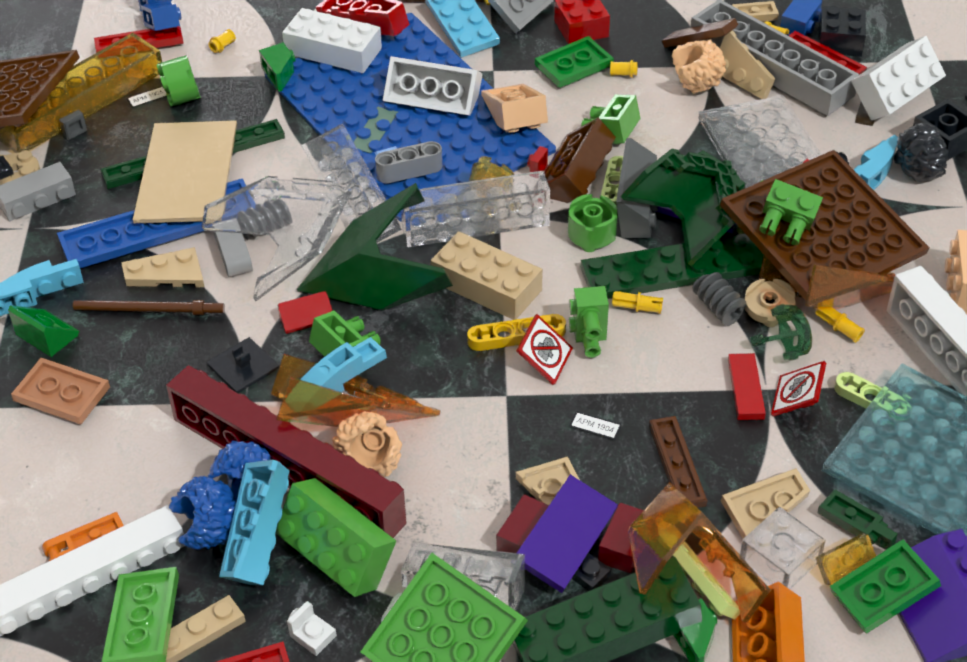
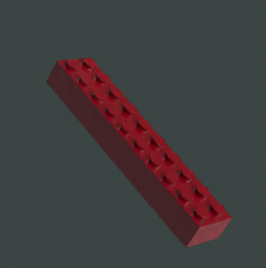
(226, 416)

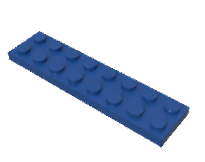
(121, 236)

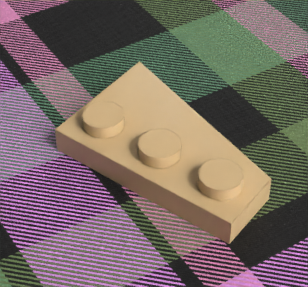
(744, 68)
(172, 267)
(546, 479)
(757, 501)

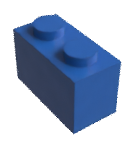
(161, 15)
(801, 16)

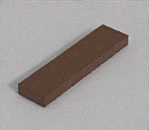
(700, 33)
(677, 459)

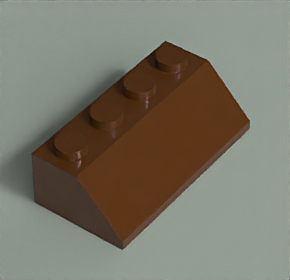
(578, 160)

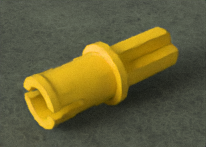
(637, 302)
(840, 322)

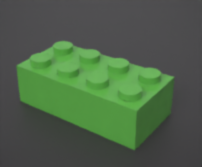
(335, 536)

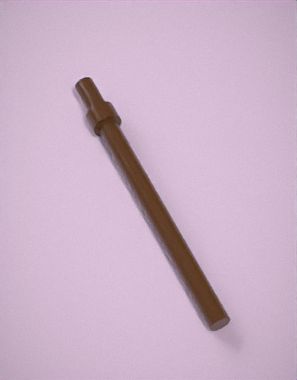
(197, 307)

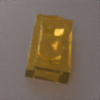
(845, 558)

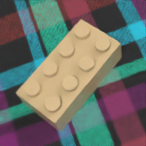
(489, 275)

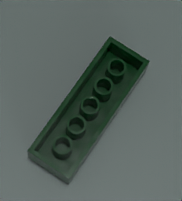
(610, 620)

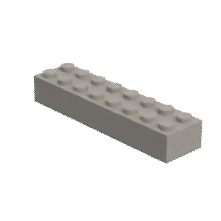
(795, 66)

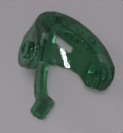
(783, 314)

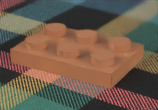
(60, 390)

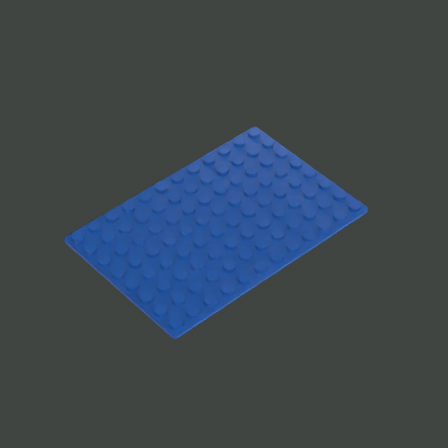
(337, 95)

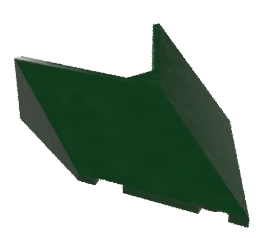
(693, 191)
(360, 275)

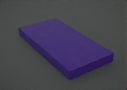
(566, 533)

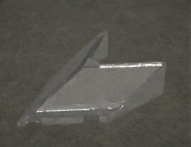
(293, 212)

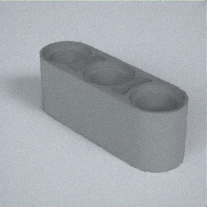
(408, 162)
(233, 253)

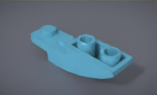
(877, 162)
(37, 281)
(345, 364)

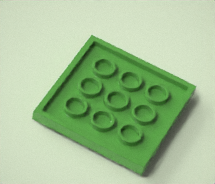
(444, 620)

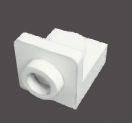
(310, 629)

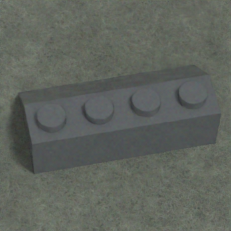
(635, 218)

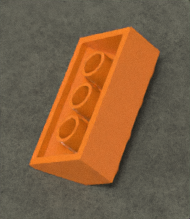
(772, 631)

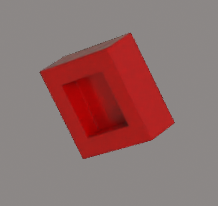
(538, 160)

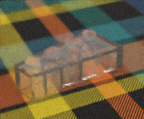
(494, 571)

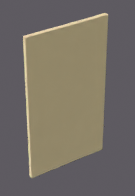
(184, 170)

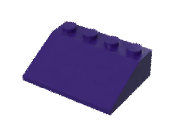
(940, 618)

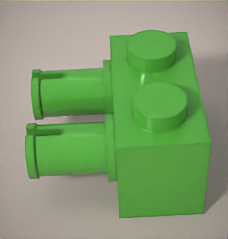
(619, 116)
(791, 205)
(589, 318)
(332, 331)

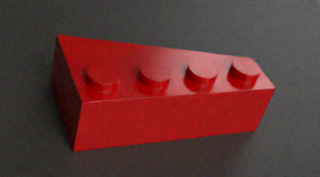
(386, 14)

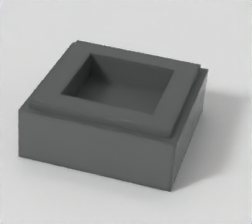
(73, 125)

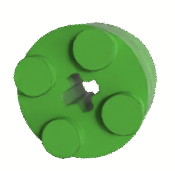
(178, 81)
(592, 222)

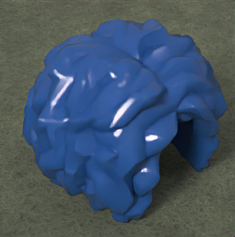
(232, 462)
(211, 509)

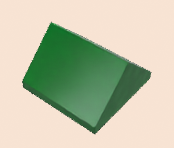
(41, 329)

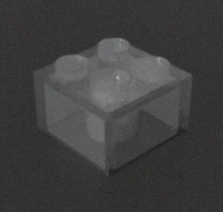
(782, 549)

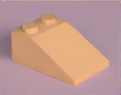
(516, 107)

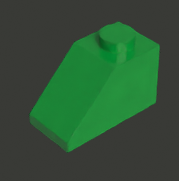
(277, 64)
(697, 638)

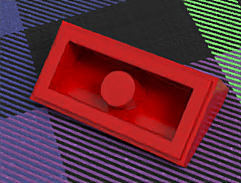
(300, 312)

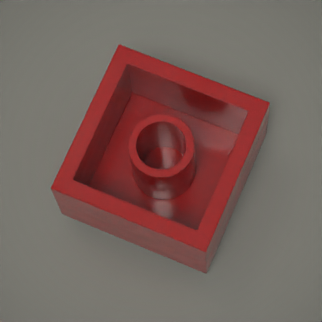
(581, 19)

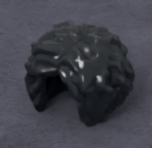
(922, 153)

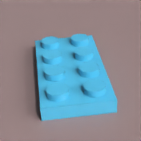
(464, 25)

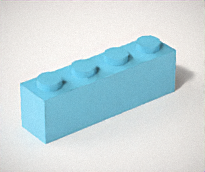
(255, 522)

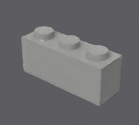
(35, 191)

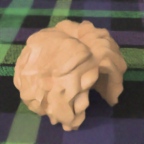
(699, 65)
(369, 442)

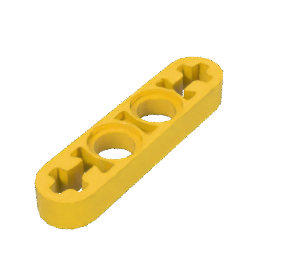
(514, 327)

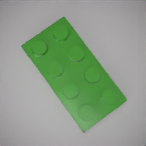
(141, 616)

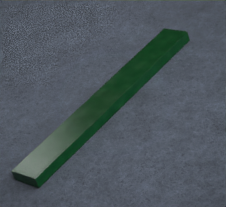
(244, 139)

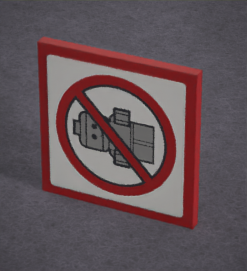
(544, 349)
(799, 388)

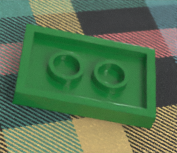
(573, 61)
(885, 586)

